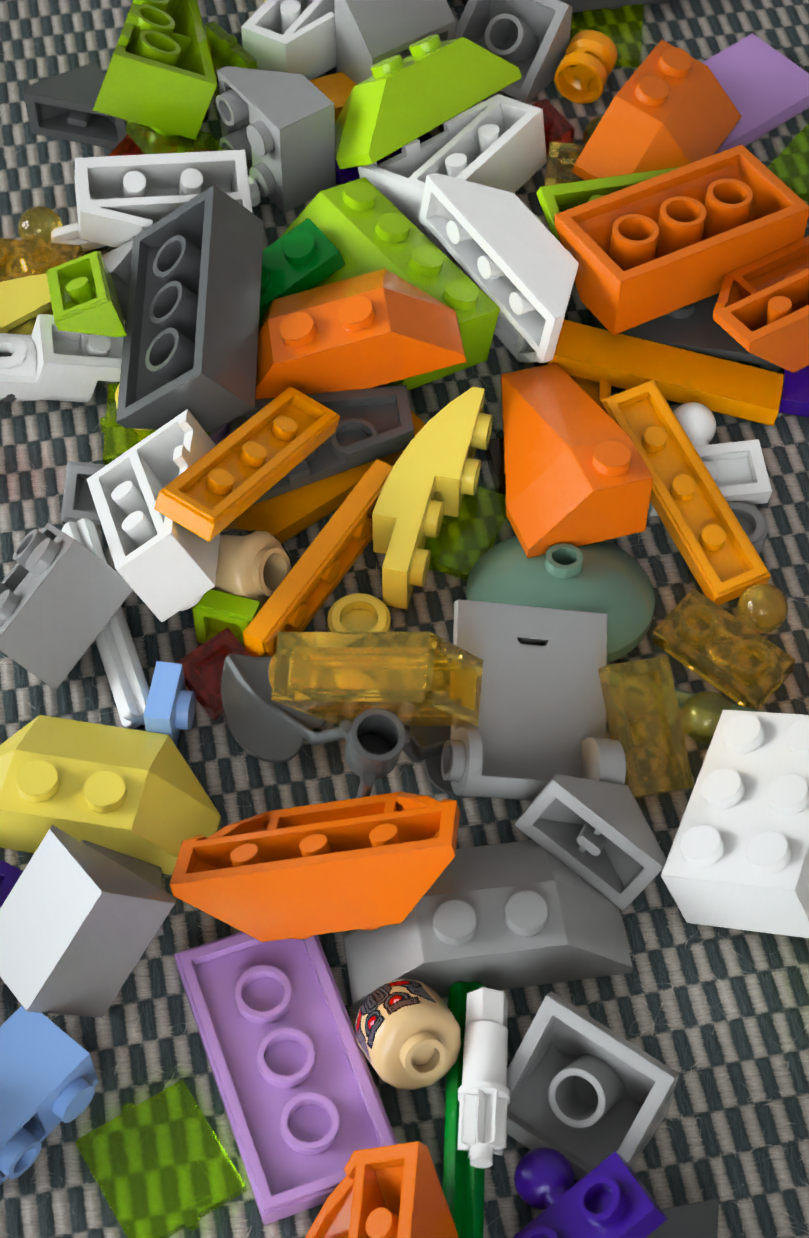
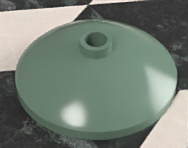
(571, 578)

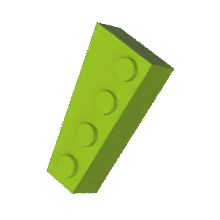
(160, 69)

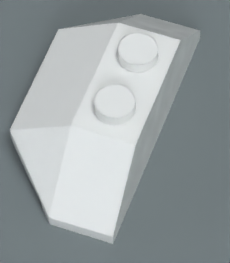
(507, 257)

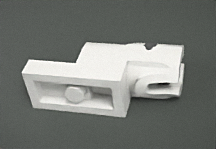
(56, 363)

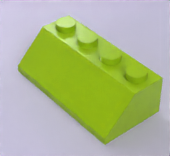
(379, 236)

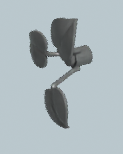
(277, 731)

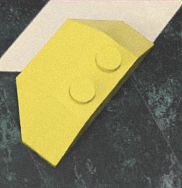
(101, 787)

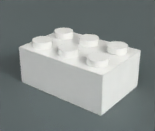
(746, 829)

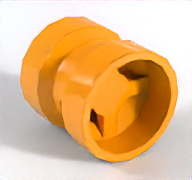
(586, 66)

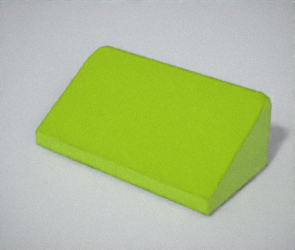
(85, 297)

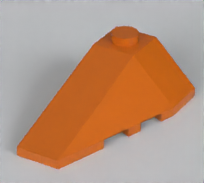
(567, 464)

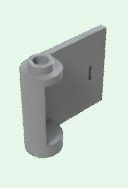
(537, 702)

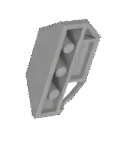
(498, 920)

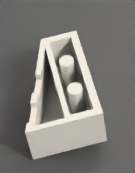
(292, 36)
(488, 144)
(132, 192)
(150, 551)

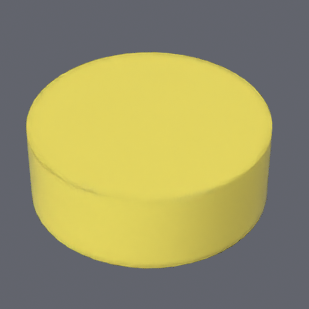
(359, 614)

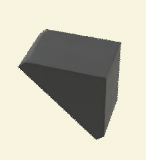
(64, 108)

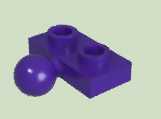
(601, 1205)

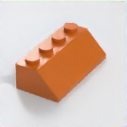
(677, 236)

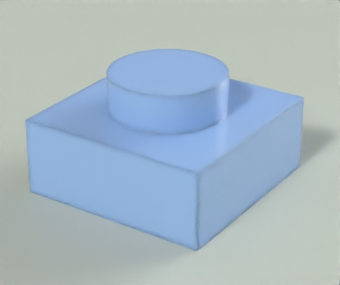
(168, 702)

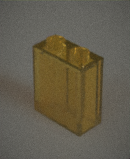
(403, 672)

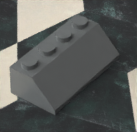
(193, 316)

